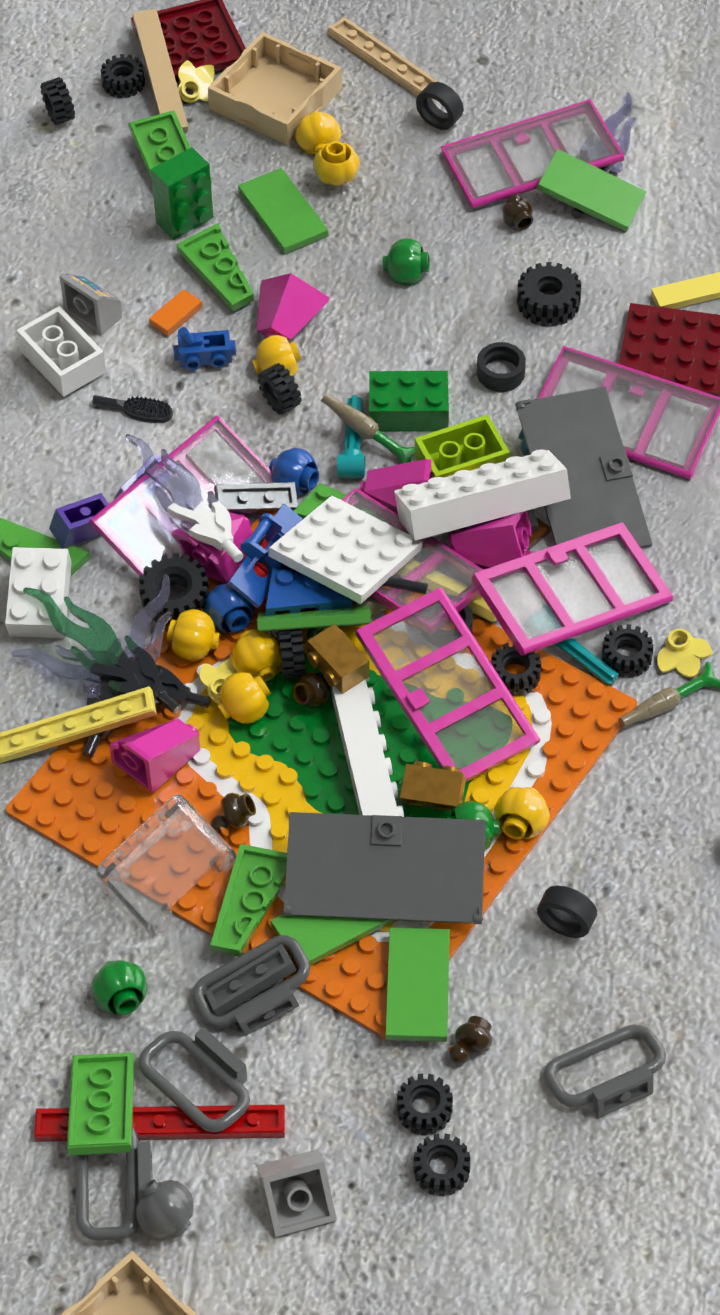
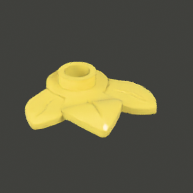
(195, 79)
(685, 656)
(214, 677)

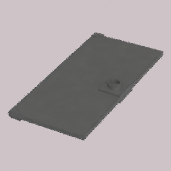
(587, 441)
(385, 868)

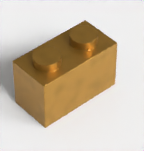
(337, 659)
(432, 786)

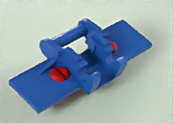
(255, 571)

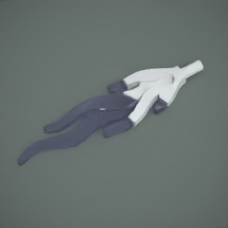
(187, 503)

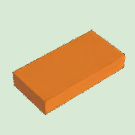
(175, 312)

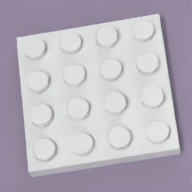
(345, 549)

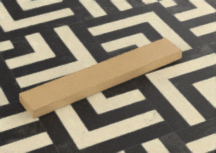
(380, 56)
(159, 64)

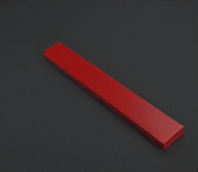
(174, 1124)

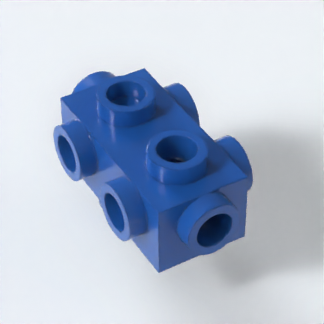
(204, 349)

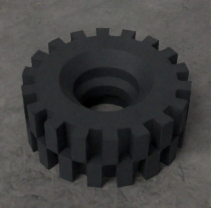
(549, 307)
(181, 573)

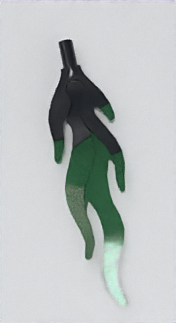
(108, 655)

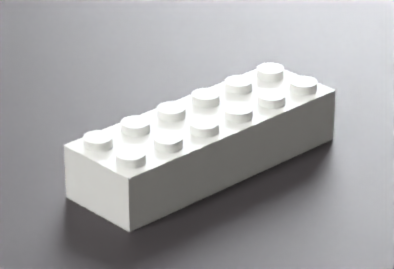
(482, 494)

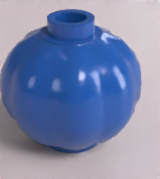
(295, 466)
(230, 606)

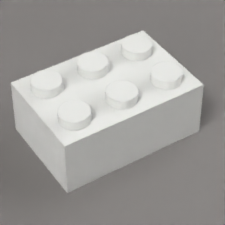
(61, 351)
(38, 569)

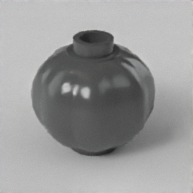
(164, 1208)

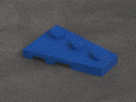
(297, 591)

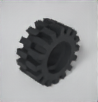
(122, 85)
(57, 101)
(279, 388)
(631, 638)
(292, 653)
(522, 681)
(419, 1120)
(442, 1147)

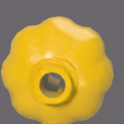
(316, 131)
(336, 163)
(277, 350)
(193, 635)
(257, 654)
(243, 698)
(519, 809)

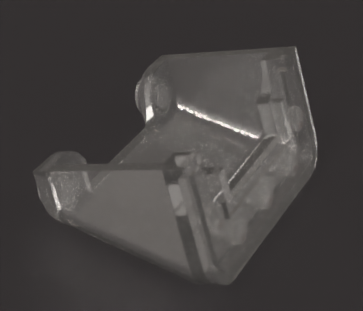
(162, 863)

